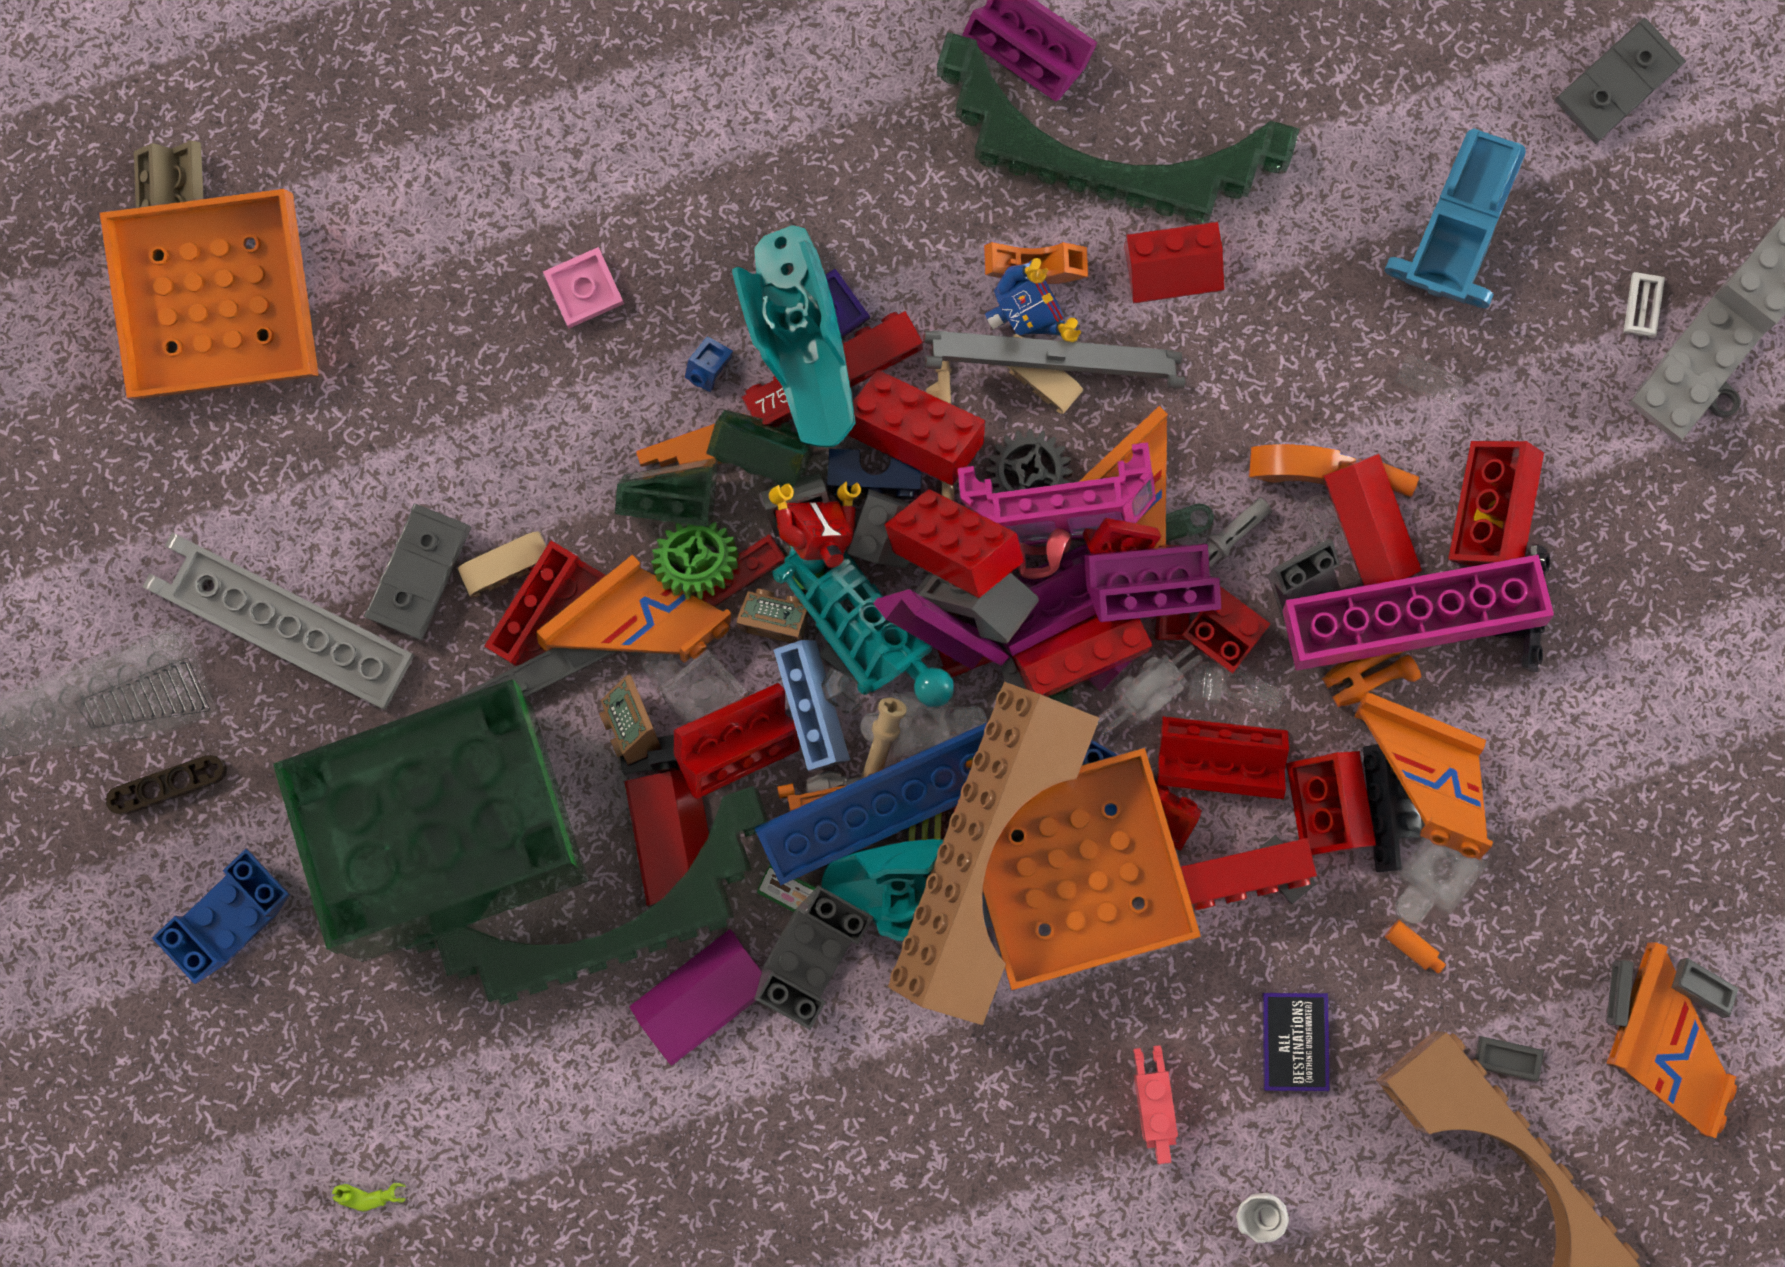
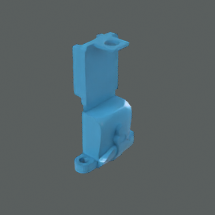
(1464, 221)

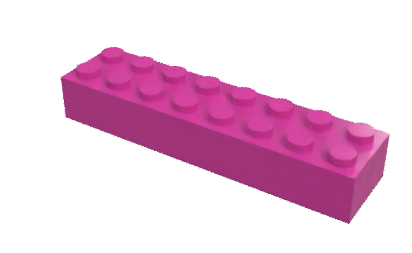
(1417, 612)

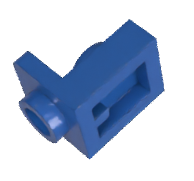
(707, 363)

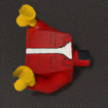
(816, 528)

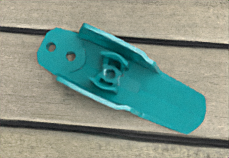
(798, 334)

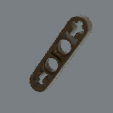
(166, 784)

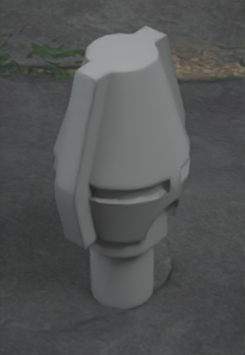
(828, 780)

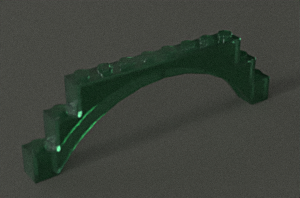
(1175, 188)
(691, 905)

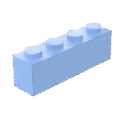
(812, 715)

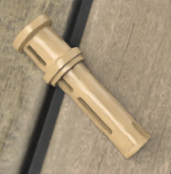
(885, 731)

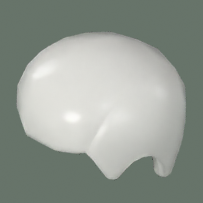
(1273, 1217)

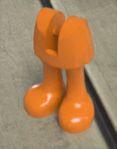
(1402, 668)

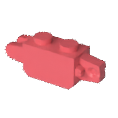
(1155, 1105)

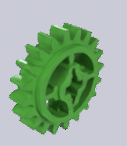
(701, 566)

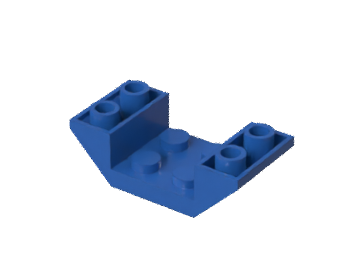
(223, 918)

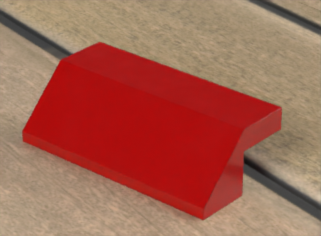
(1372, 522)
(549, 588)
(735, 741)
(1222, 757)
(666, 829)

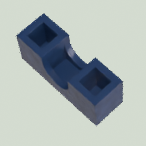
(898, 479)

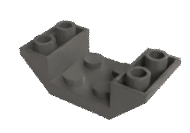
(1306, 574)
(996, 613)
(809, 955)

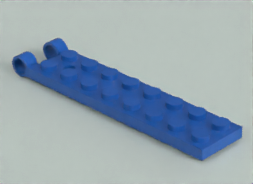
(869, 808)

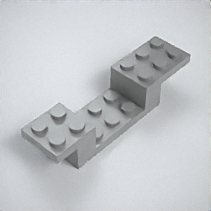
(1716, 340)

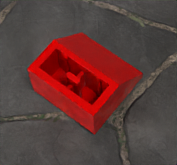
(1226, 633)

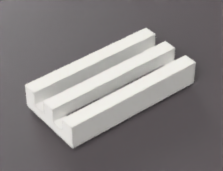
(1631, 306)

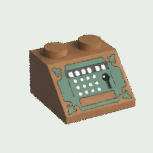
(772, 616)
(629, 722)

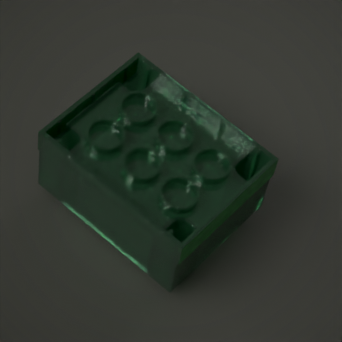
(429, 823)

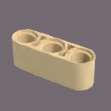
(1049, 385)
(502, 563)

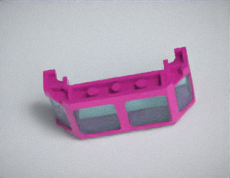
(1069, 506)

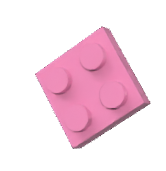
(583, 287)

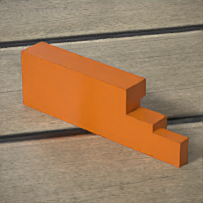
(681, 449)

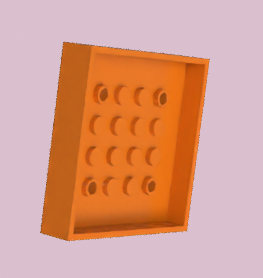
(209, 294)
(1083, 872)

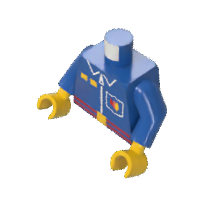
(1030, 304)

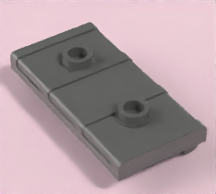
(1620, 80)
(418, 571)

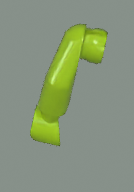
(364, 1201)

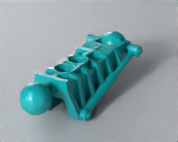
(863, 639)

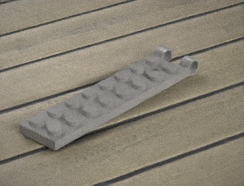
(284, 624)

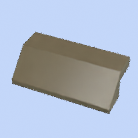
(168, 175)

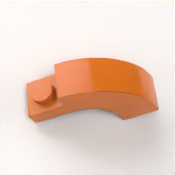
(1064, 261)
(1295, 463)

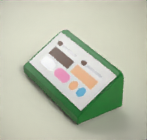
(787, 895)

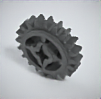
(1038, 447)

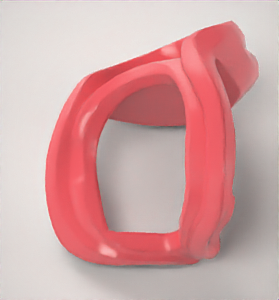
(1057, 545)

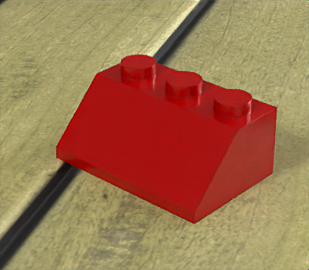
(1175, 262)
(1331, 802)

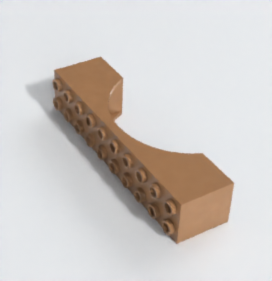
(947, 952)
(1448, 1091)

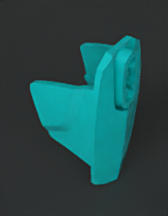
(885, 882)

